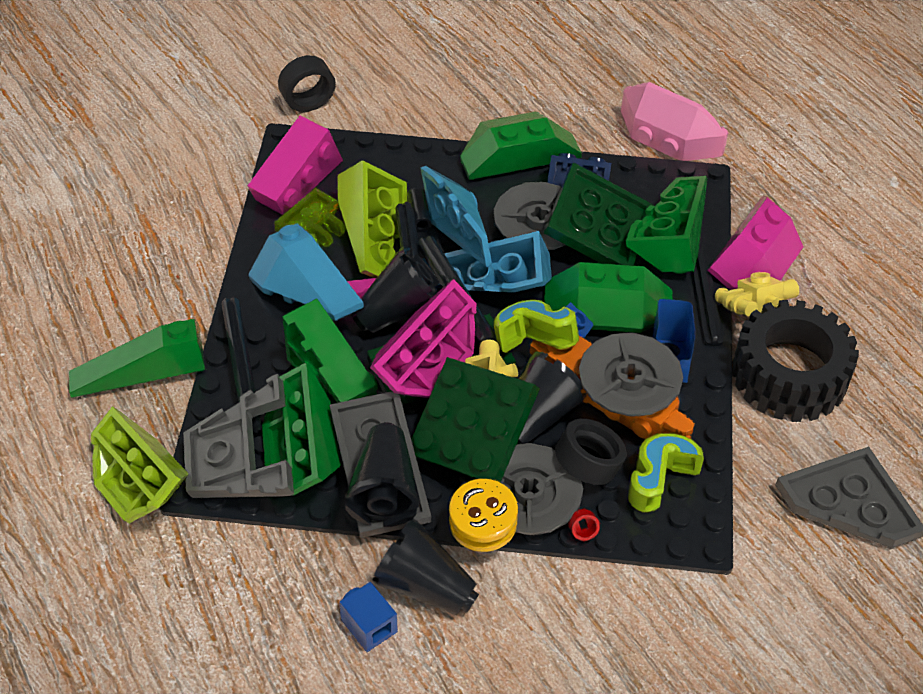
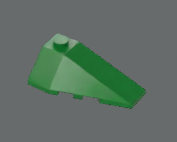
(672, 228)
(153, 356)

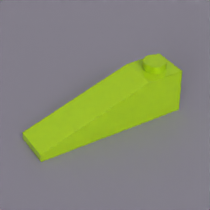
(368, 209)

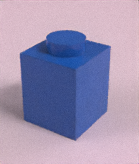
(368, 616)

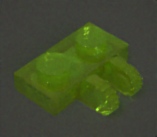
(311, 213)

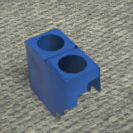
(676, 323)

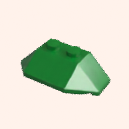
(515, 145)
(609, 295)
(302, 430)

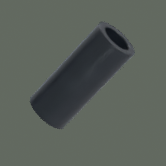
(419, 203)

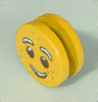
(483, 515)

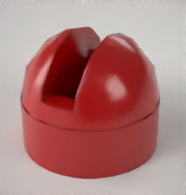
(591, 523)

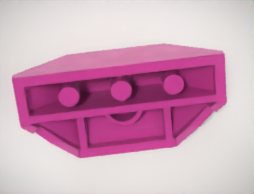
(761, 244)
(420, 347)

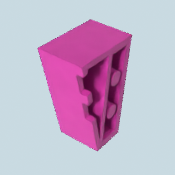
(295, 166)

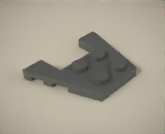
(222, 452)

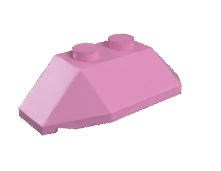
(671, 123)

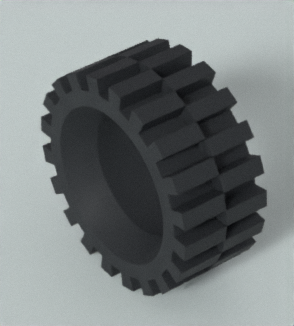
(789, 389)

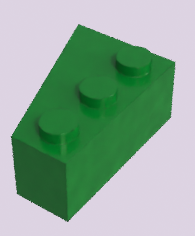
(316, 340)

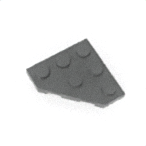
(853, 497)

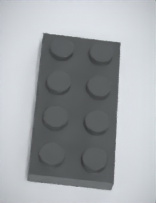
(352, 423)

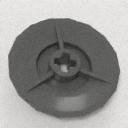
(527, 210)
(624, 355)
(556, 491)

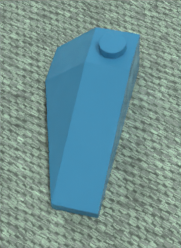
(456, 214)
(516, 265)
(301, 272)

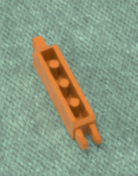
(664, 421)

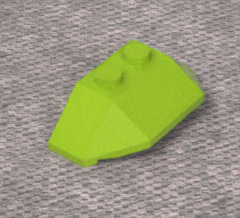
(132, 467)

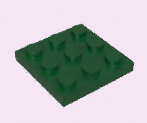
(595, 217)
(473, 420)

